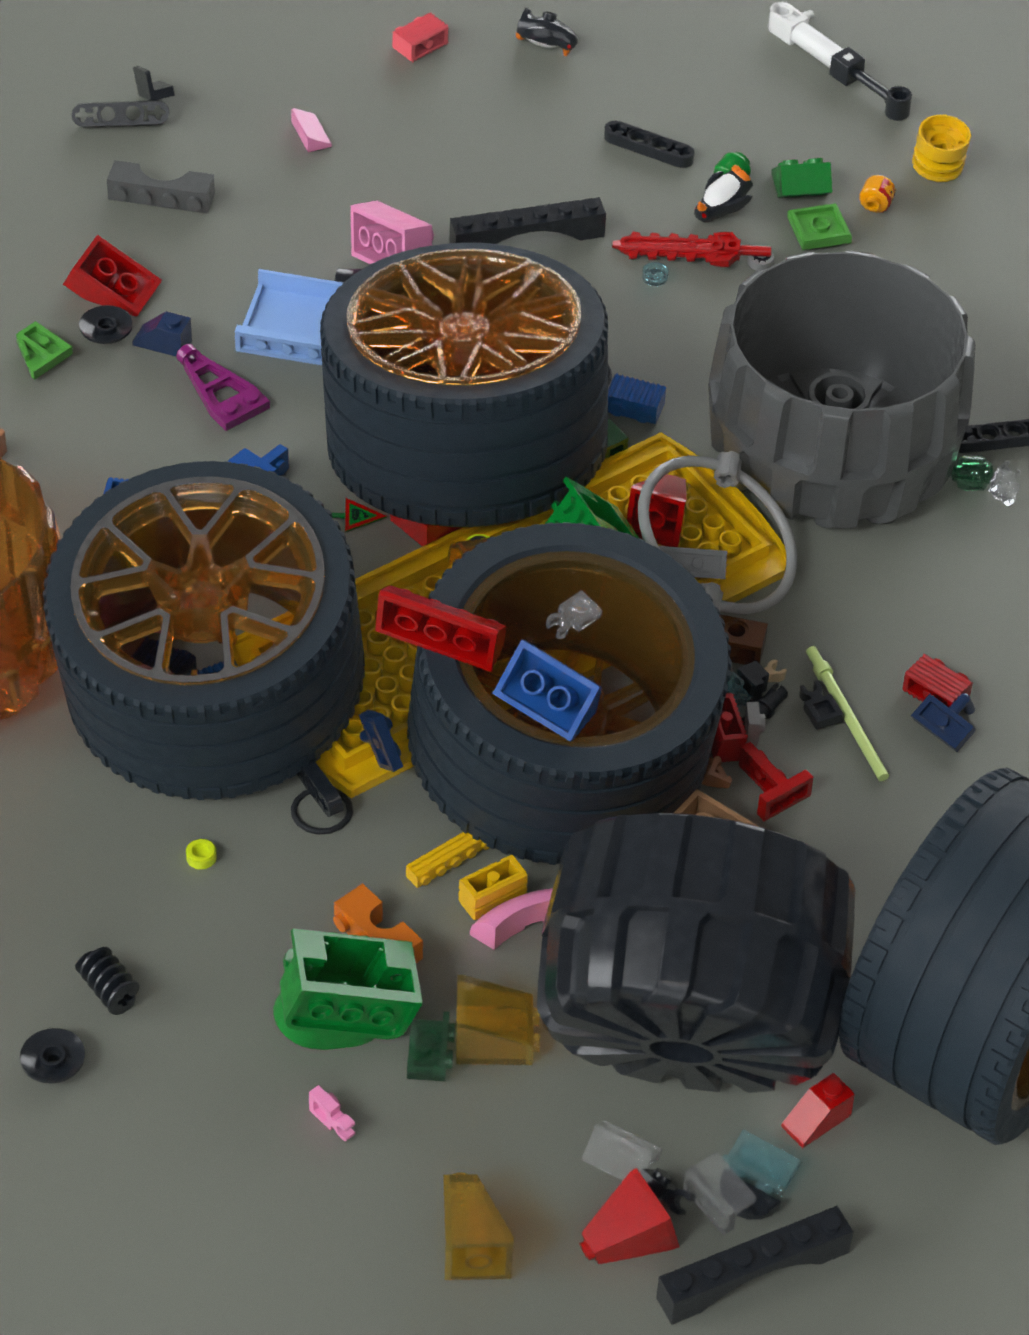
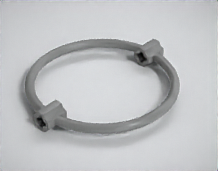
(727, 474)

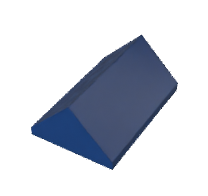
(548, 691)

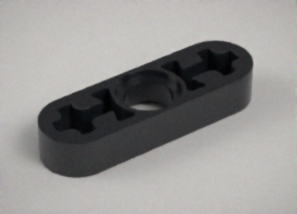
(321, 789)

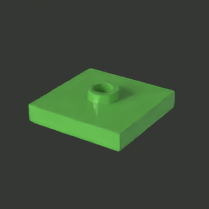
(819, 226)

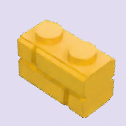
(492, 886)

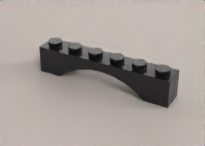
(578, 218)
(701, 1283)

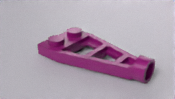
(233, 410)

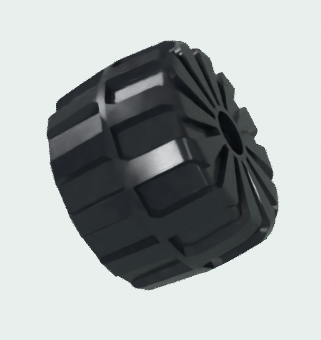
(696, 952)

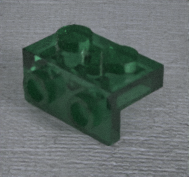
(429, 1049)

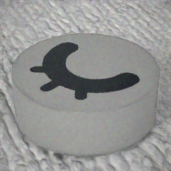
(760, 262)

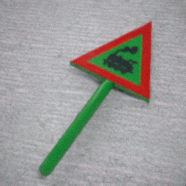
(357, 515)

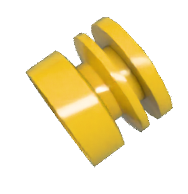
(941, 148)

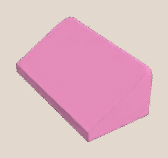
(309, 130)

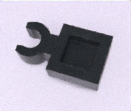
(820, 709)

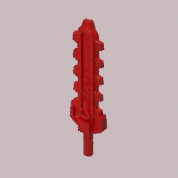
(718, 249)

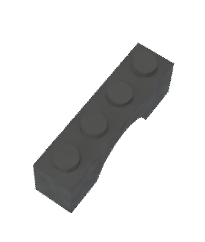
(189, 193)

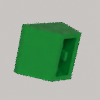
(803, 179)

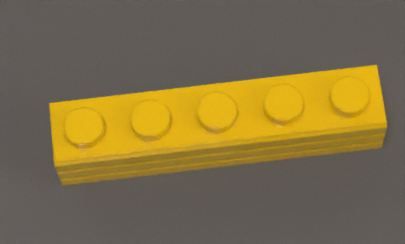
(443, 858)

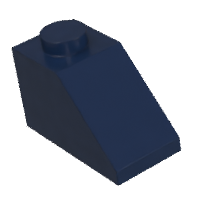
(165, 333)

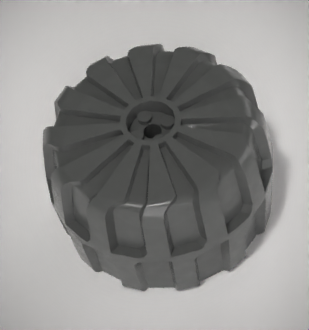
(842, 386)

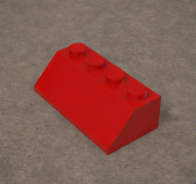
(439, 627)

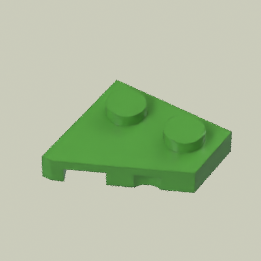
(41, 349)

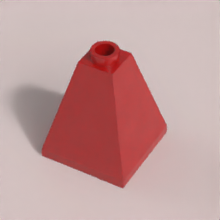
(665, 509)
(629, 1224)

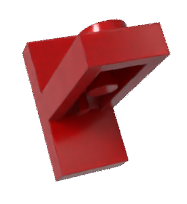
(778, 790)

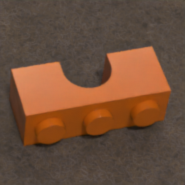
(360, 913)

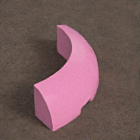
(511, 917)

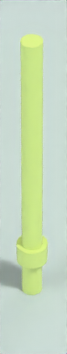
(824, 673)

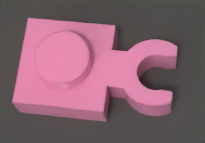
(327, 1109)

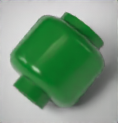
(731, 159)

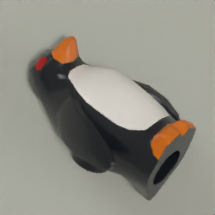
(546, 31)
(724, 194)

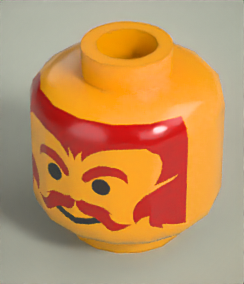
(877, 193)

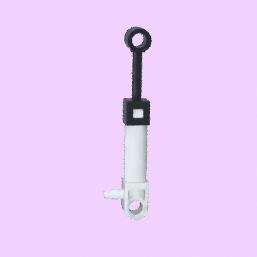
(844, 64)

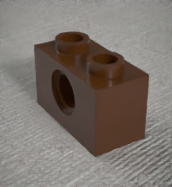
(745, 638)

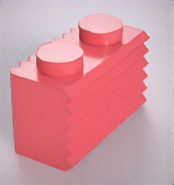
(420, 37)

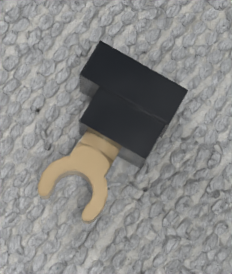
(757, 677)

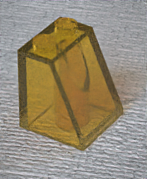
(494, 1024)
(473, 1232)

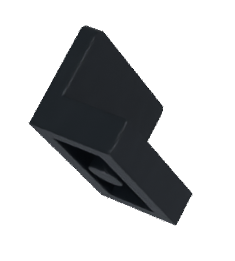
(148, 89)

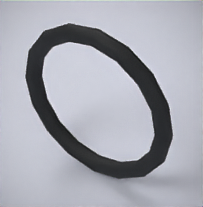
(339, 826)

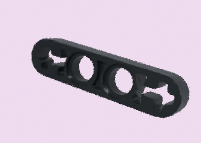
(120, 113)
(622, 135)
(999, 431)

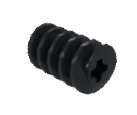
(108, 979)

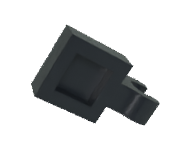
(664, 1190)

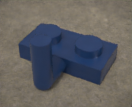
(945, 721)
(378, 735)

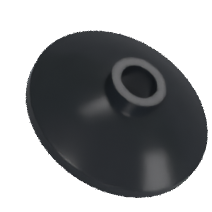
(105, 324)
(49, 1046)

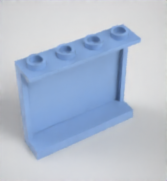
(285, 317)

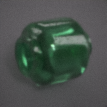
(972, 472)

